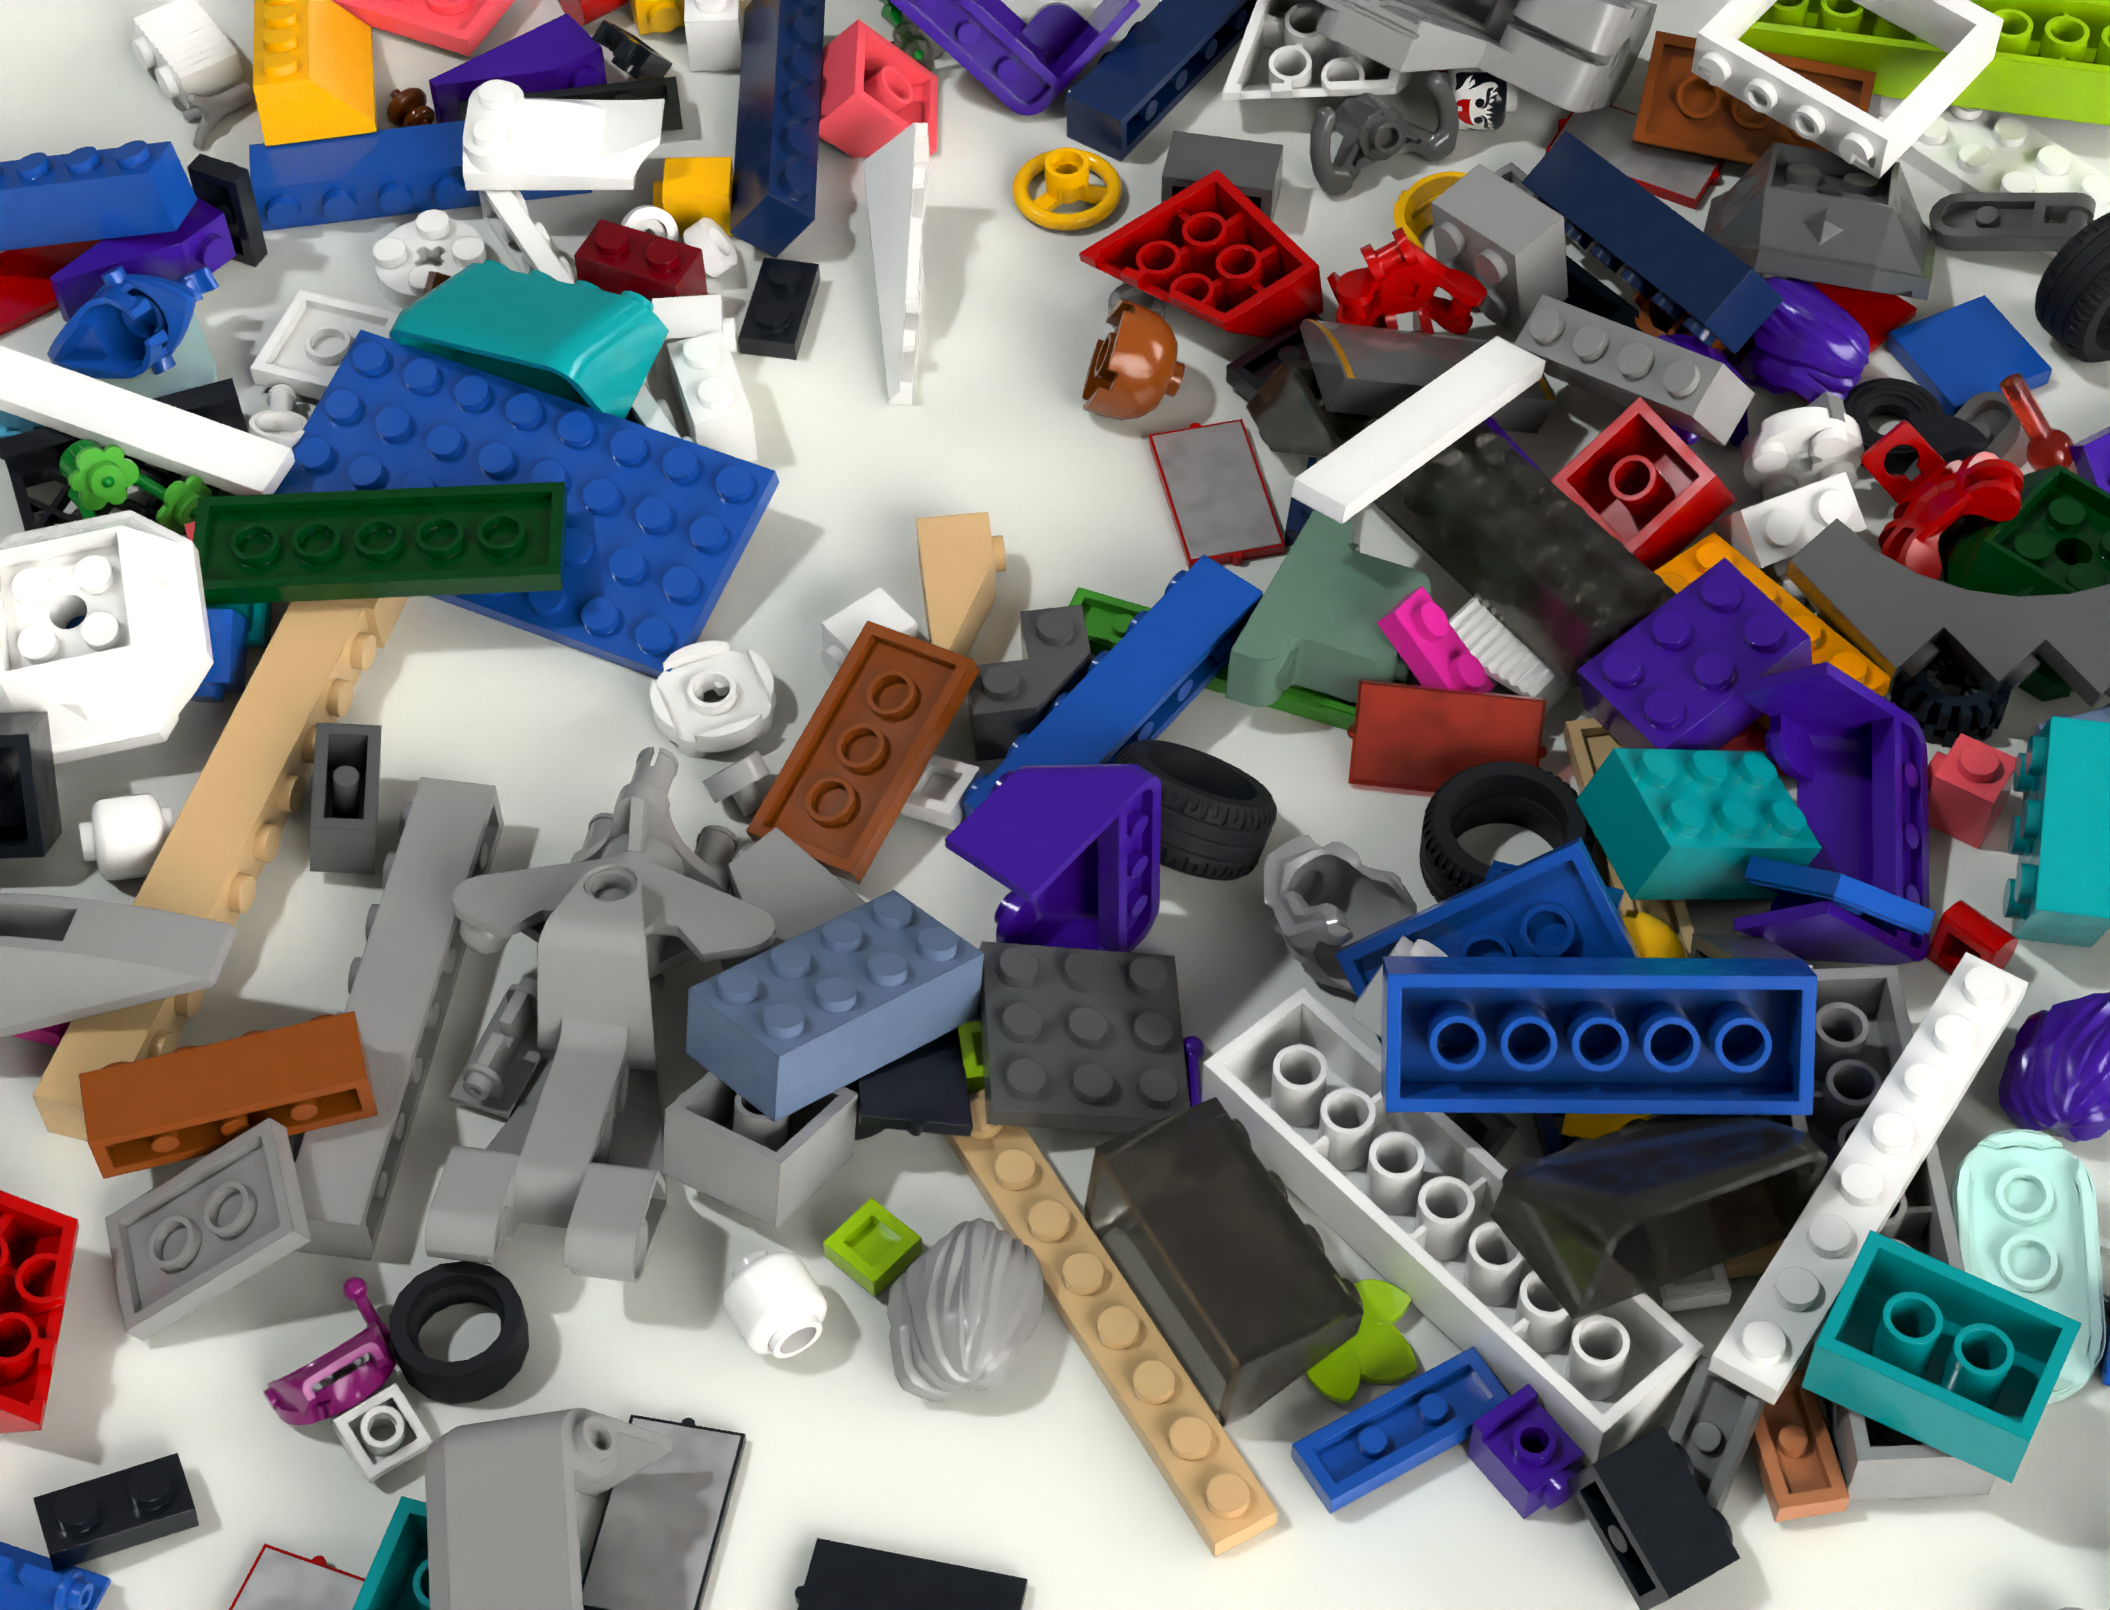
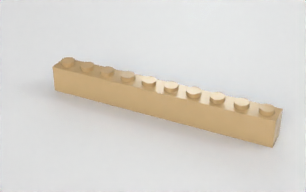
(225, 830)

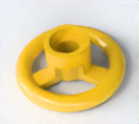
(1067, 183)

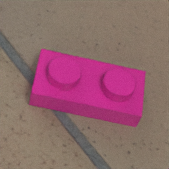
(1431, 645)

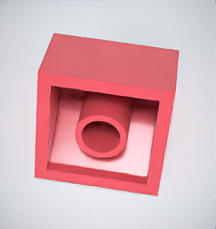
(873, 92)

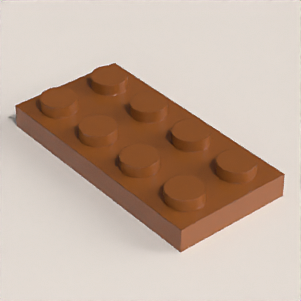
(1700, 119)
(865, 748)

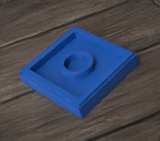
(1966, 353)
(1815, 885)

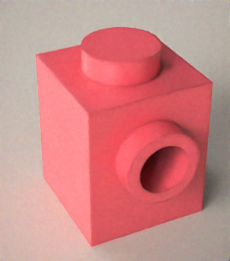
(1968, 789)

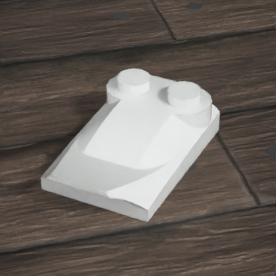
(555, 141)

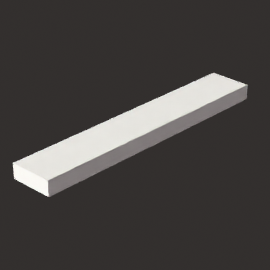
(140, 426)
(1417, 430)

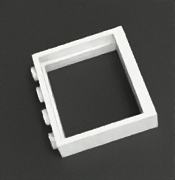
(1816, 114)

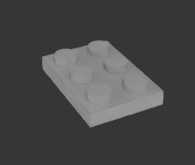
(207, 1229)

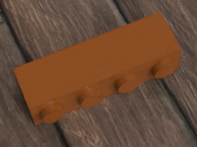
(214, 1092)

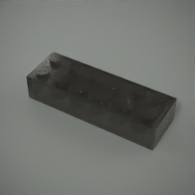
(1524, 550)

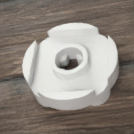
(427, 239)
(1774, 457)
(716, 726)

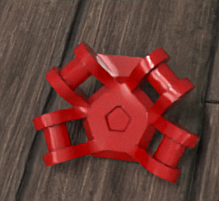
(1404, 281)
(1938, 496)

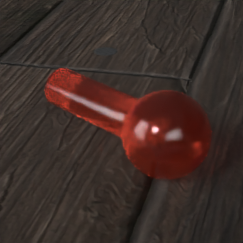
(2046, 444)

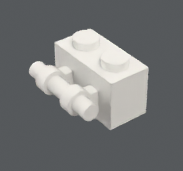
(1787, 523)

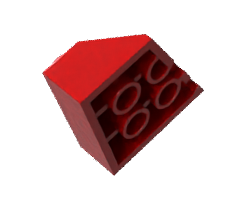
(1214, 260)
(34, 1283)

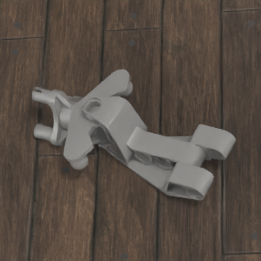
(590, 1130)

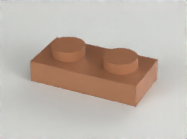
(1797, 1456)

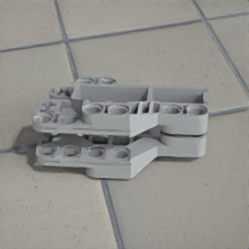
(1554, 49)

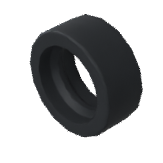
(452, 1285)

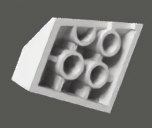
(1291, 59)

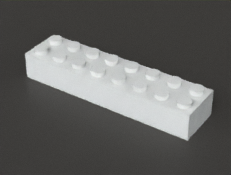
(1418, 1209)

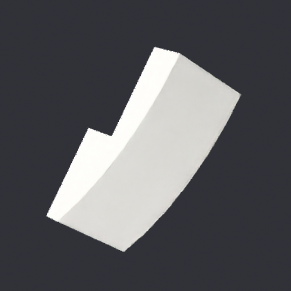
(378, 1430)

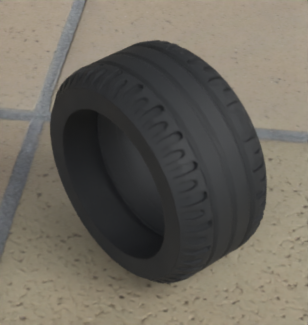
(2075, 294)
(1490, 795)
(1210, 810)

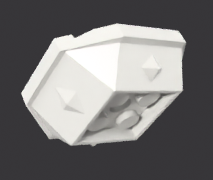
(134, 655)

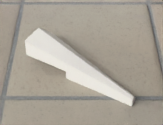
(896, 207)

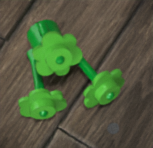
(104, 474)

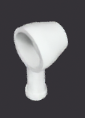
(279, 422)

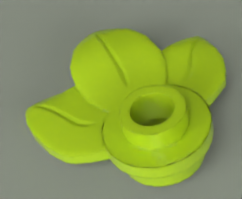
(1375, 1353)

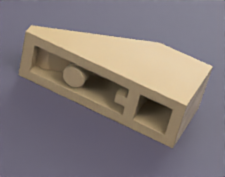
(958, 576)

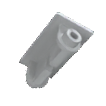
(504, 1055)

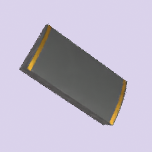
(1379, 368)

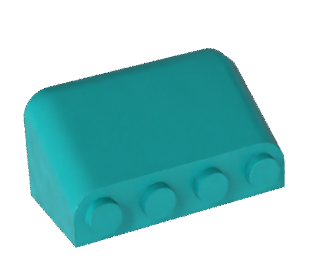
(539, 333)

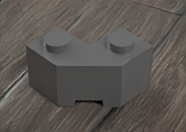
(1017, 694)

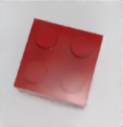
(1645, 486)

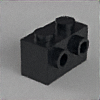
(1654, 1518)

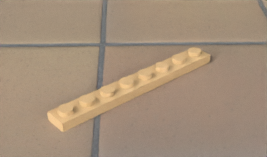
(1116, 1334)

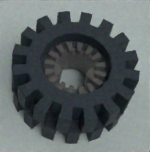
(1945, 715)

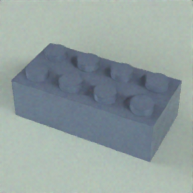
(833, 1004)

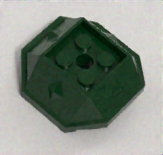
(2048, 549)

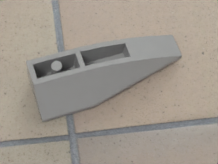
(97, 957)

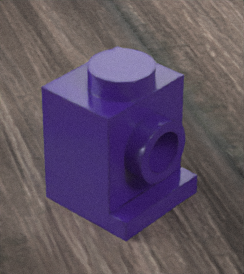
(1521, 1476)

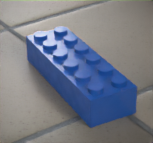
(1598, 1035)

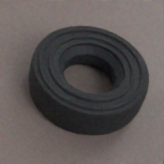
(1892, 398)

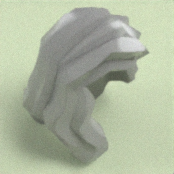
(1329, 901)
(964, 1311)

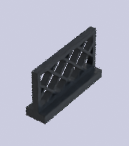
(36, 456)

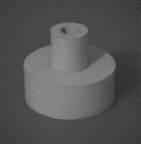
(739, 782)

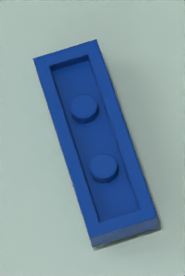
(1397, 1430)

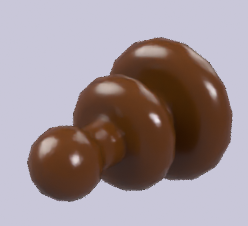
(409, 108)

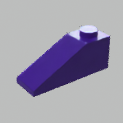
(541, 60)
(197, 243)

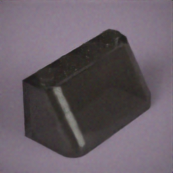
(1655, 1203)
(1219, 1257)

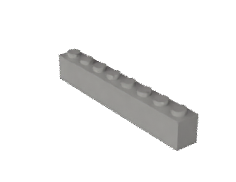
(400, 1007)

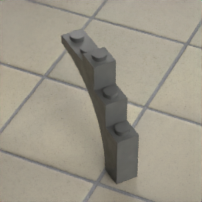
(1901, 614)

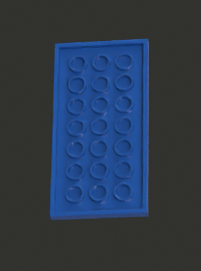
(647, 512)

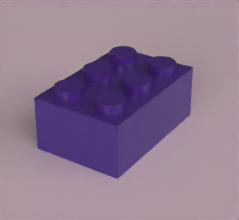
(1678, 667)

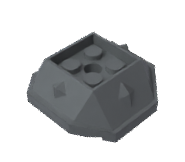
(1826, 223)

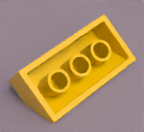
(312, 71)

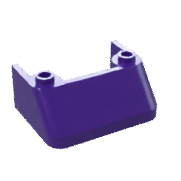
(1016, 59)
(1863, 798)
(1073, 852)

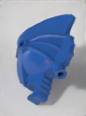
(130, 324)

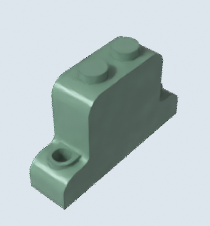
(1322, 620)

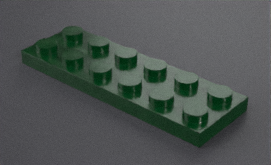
(382, 543)

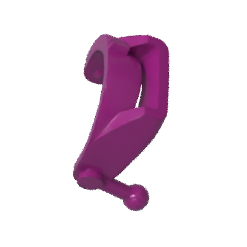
(293, 1394)

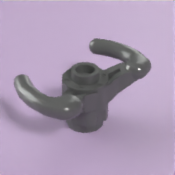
(1377, 132)

